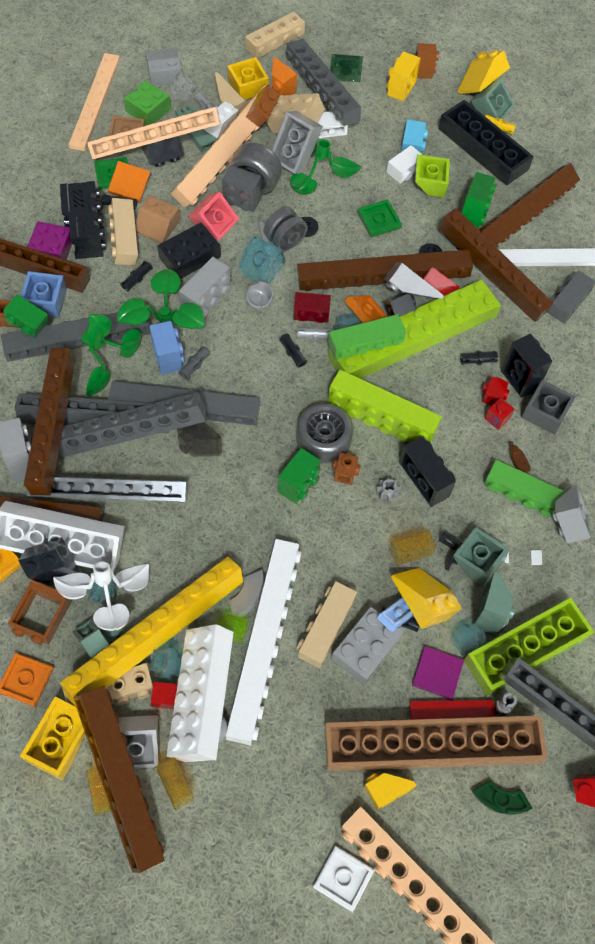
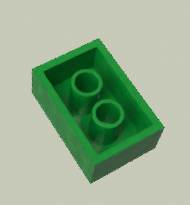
(479, 199)

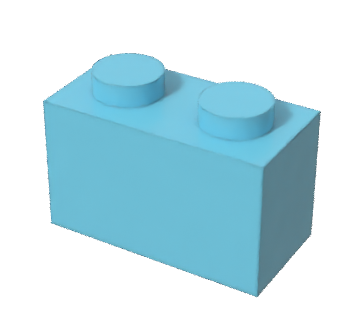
(414, 135)

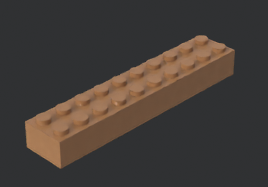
(434, 743)

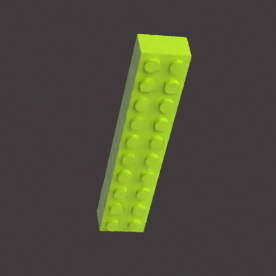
(427, 327)

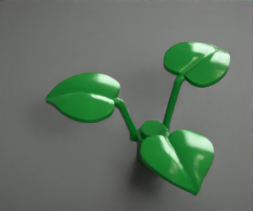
(341, 167)
(166, 281)
(98, 328)

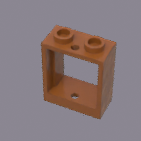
(46, 592)

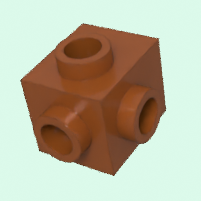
(346, 468)

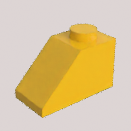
(386, 789)

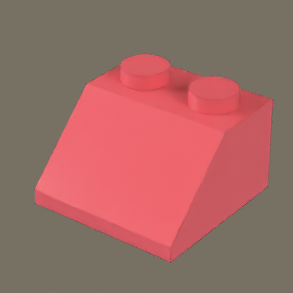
(215, 215)

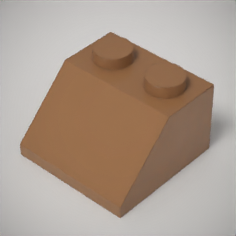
(157, 219)

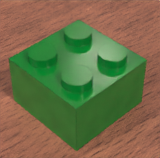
(299, 476)

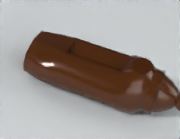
(519, 459)

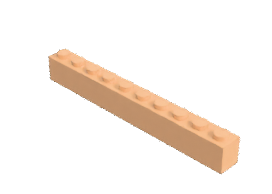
(215, 158)

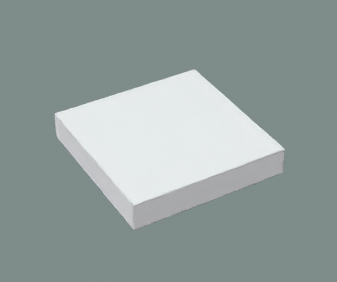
(343, 879)

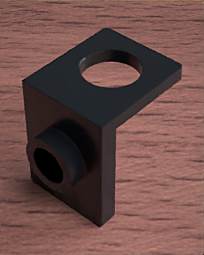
(456, 545)

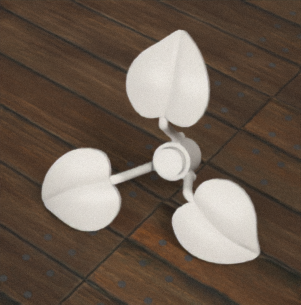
(110, 617)

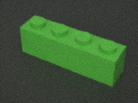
(366, 337)
(523, 488)

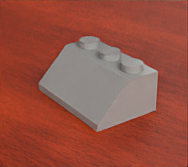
(141, 740)

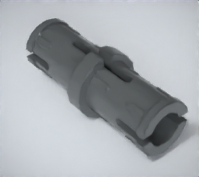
(194, 362)

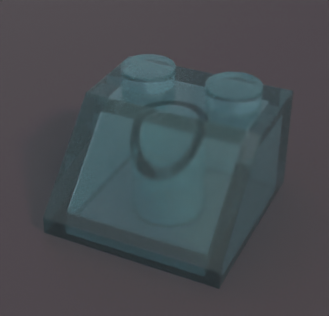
(261, 261)

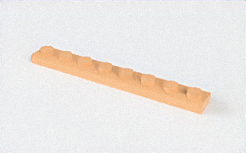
(94, 102)

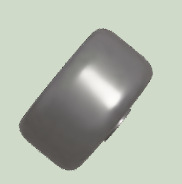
(260, 161)
(325, 431)

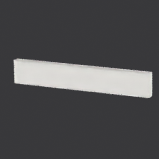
(551, 257)

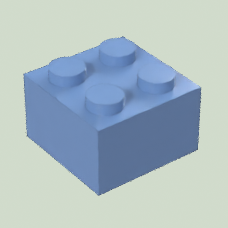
(45, 292)
(167, 347)

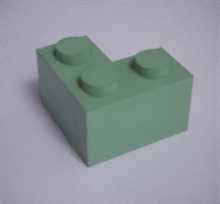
(94, 638)

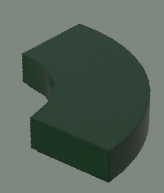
(501, 800)

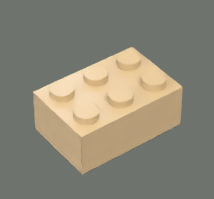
(306, 104)

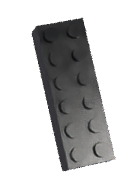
(485, 142)

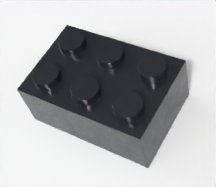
(189, 250)
(526, 365)
(427, 471)

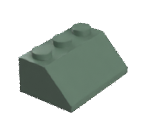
(494, 606)

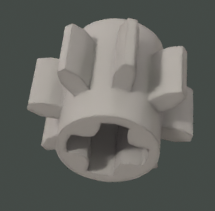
(388, 489)

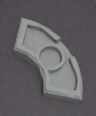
(248, 596)

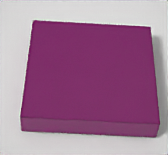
(438, 673)

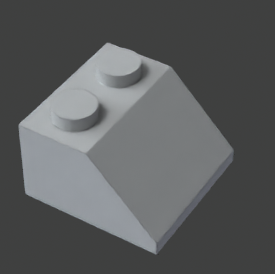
(572, 516)

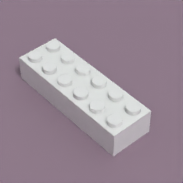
(85, 538)
(200, 694)

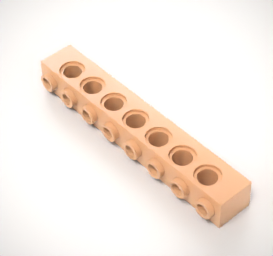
(154, 132)
(412, 872)

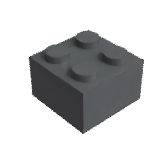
(242, 188)
(548, 407)

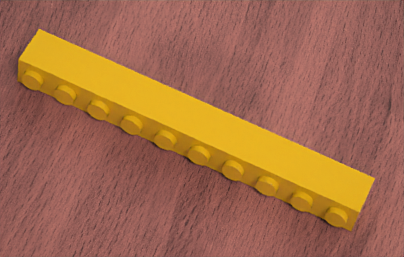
(154, 630)

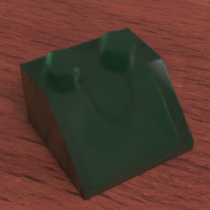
(346, 67)

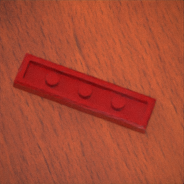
(451, 709)

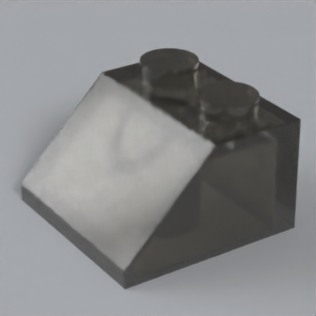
(199, 440)

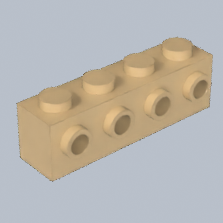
(274, 35)
(123, 231)
(327, 624)
(132, 684)

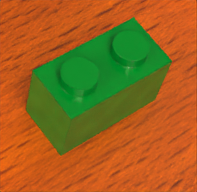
(25, 316)

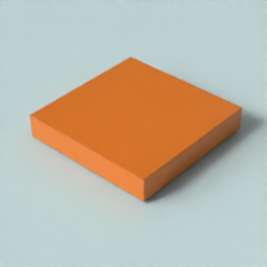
(129, 181)
(365, 308)
(25, 679)

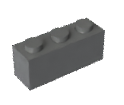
(571, 296)

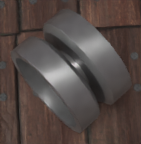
(285, 228)

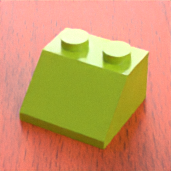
(432, 175)

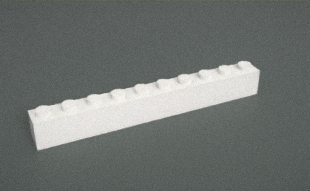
(262, 644)

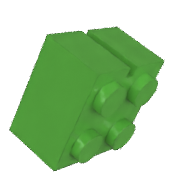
(147, 103)

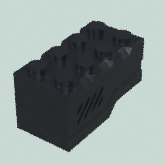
(83, 216)

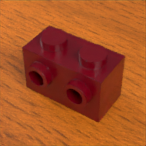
(311, 307)

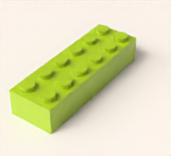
(382, 409)
(532, 642)

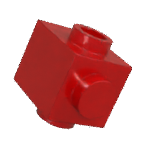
(494, 390)

